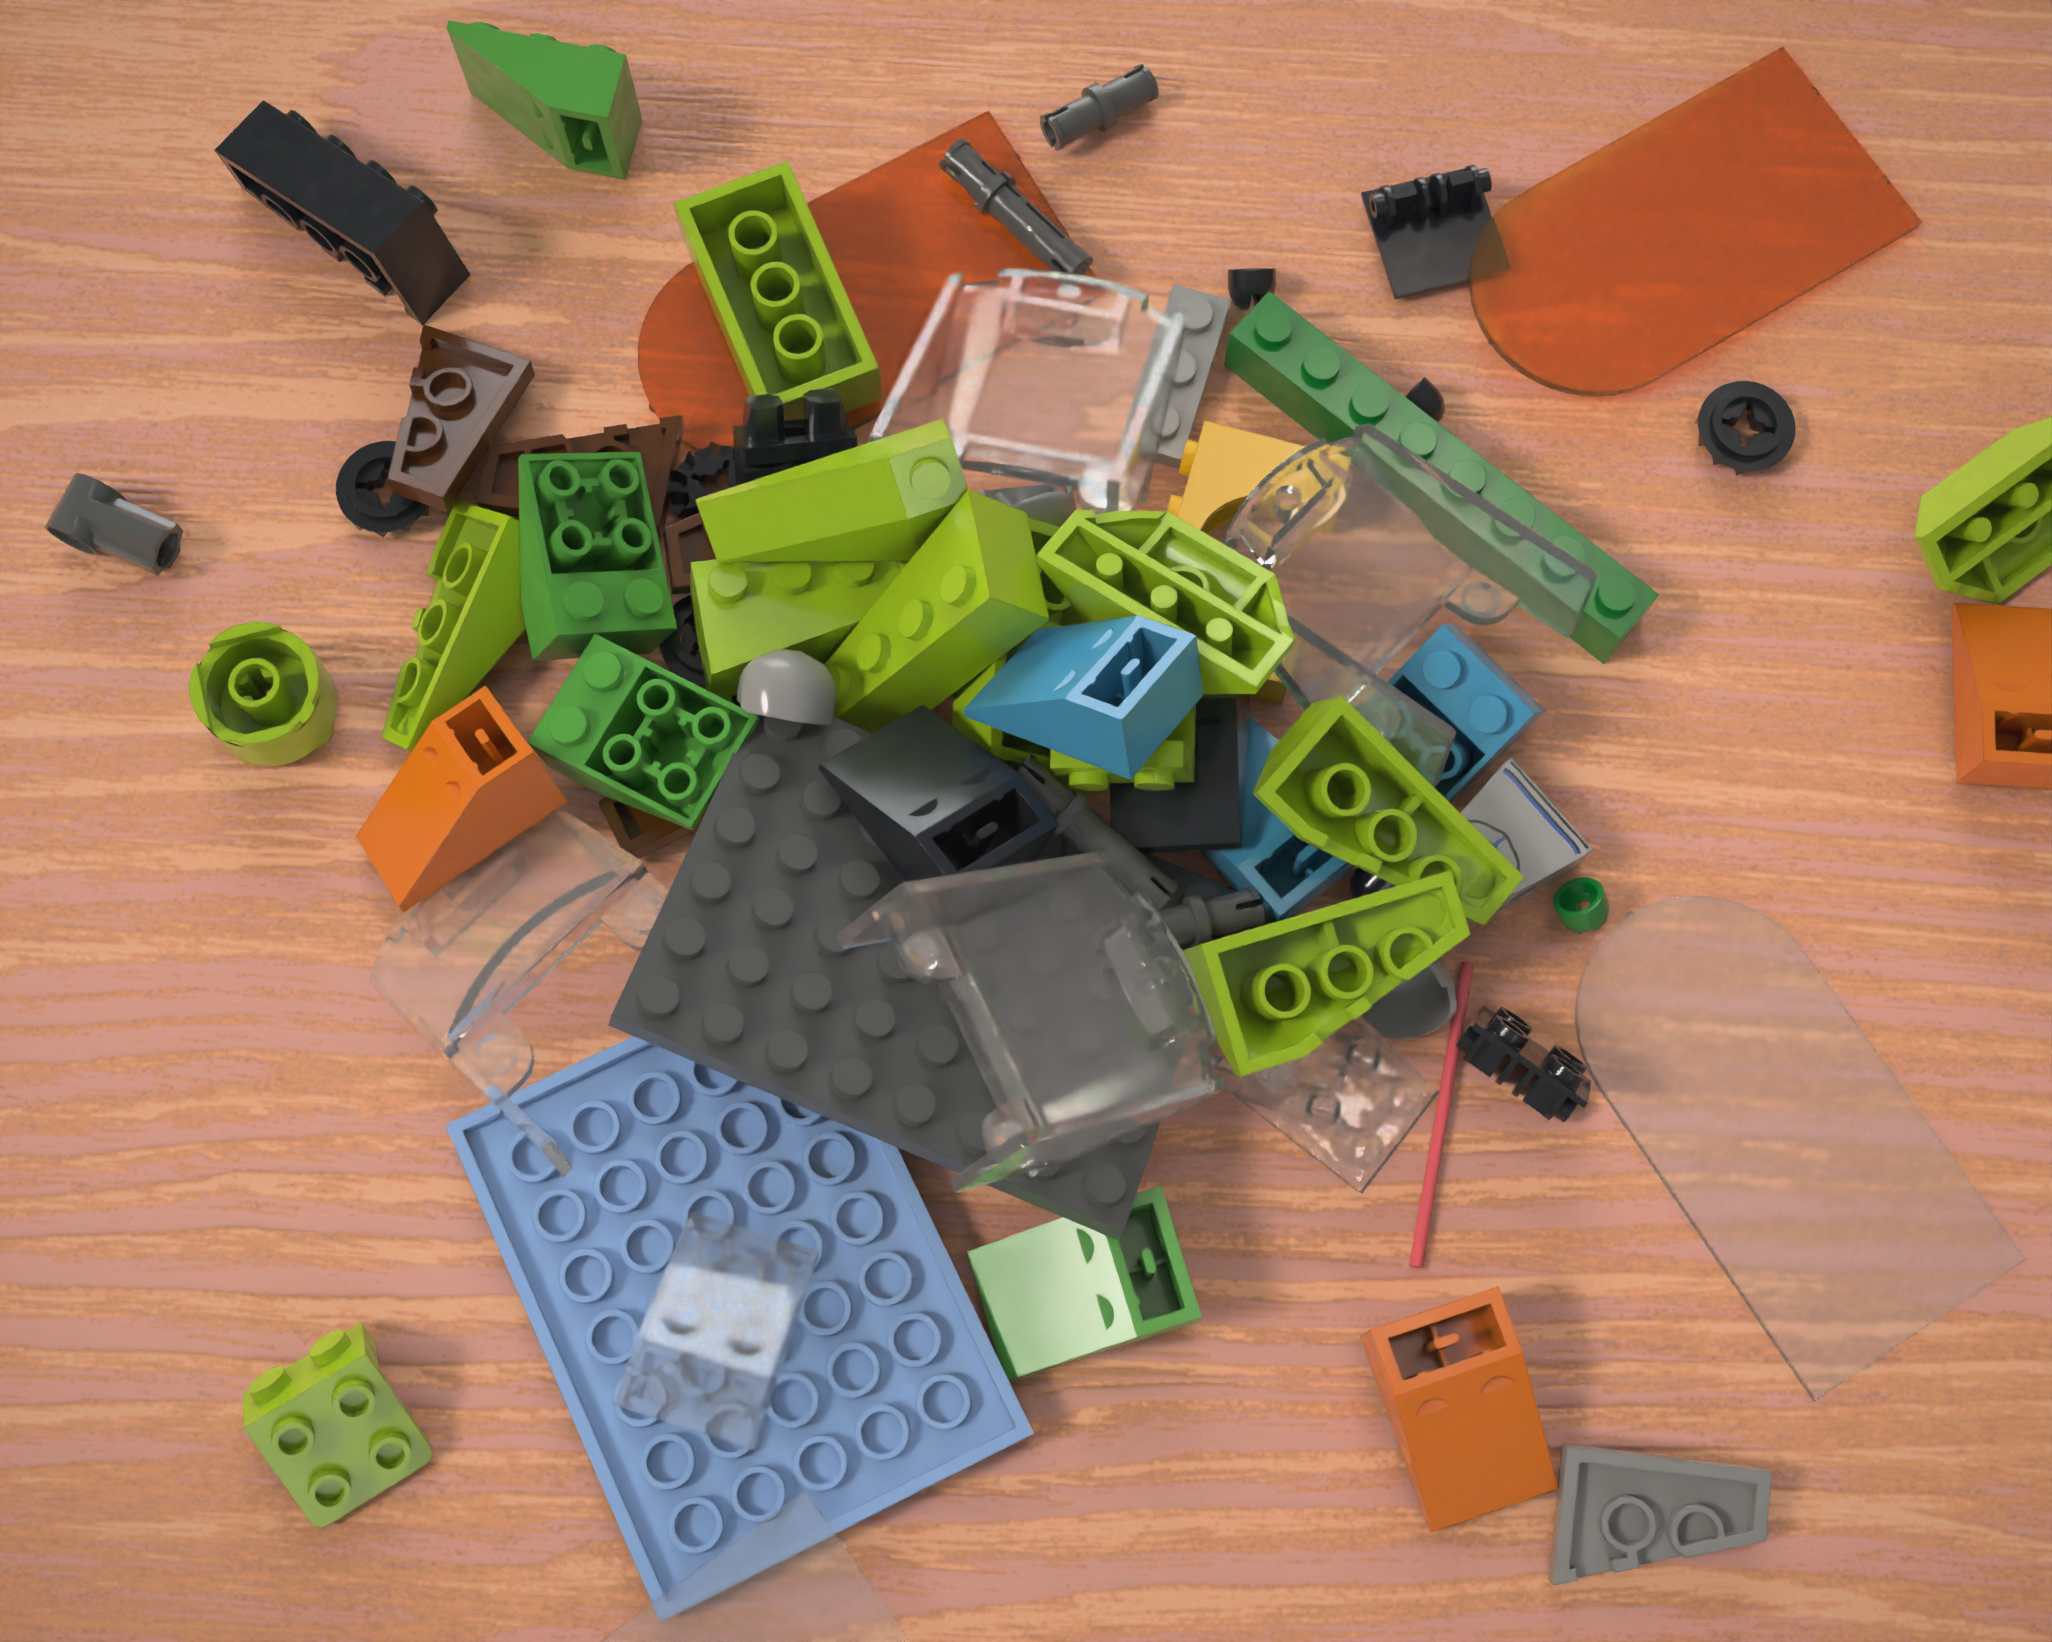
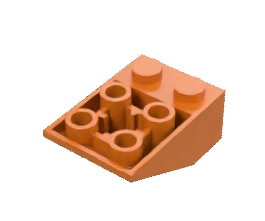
(2002, 695)
(456, 800)
(1462, 1408)

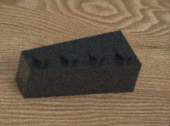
(346, 207)

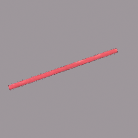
(1441, 1117)

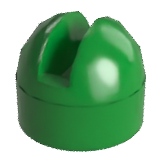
(1568, 907)

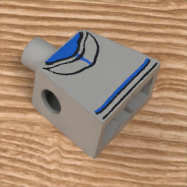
(1525, 830)

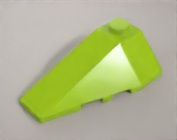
(842, 507)
(468, 621)
(1367, 805)
(1308, 975)

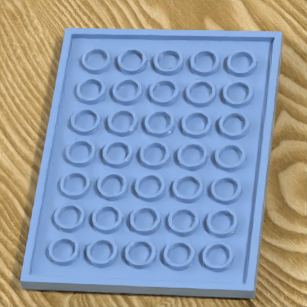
(887, 1357)

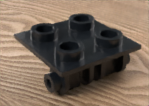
(1429, 228)
(1560, 1073)

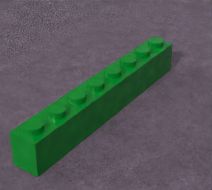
(1335, 392)

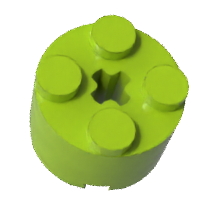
(258, 726)

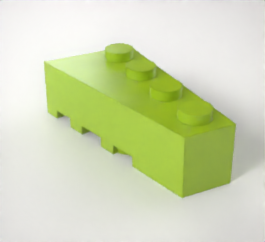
(775, 606)
(943, 616)

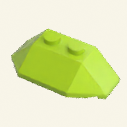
(1992, 518)
(1178, 577)

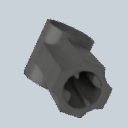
(100, 519)

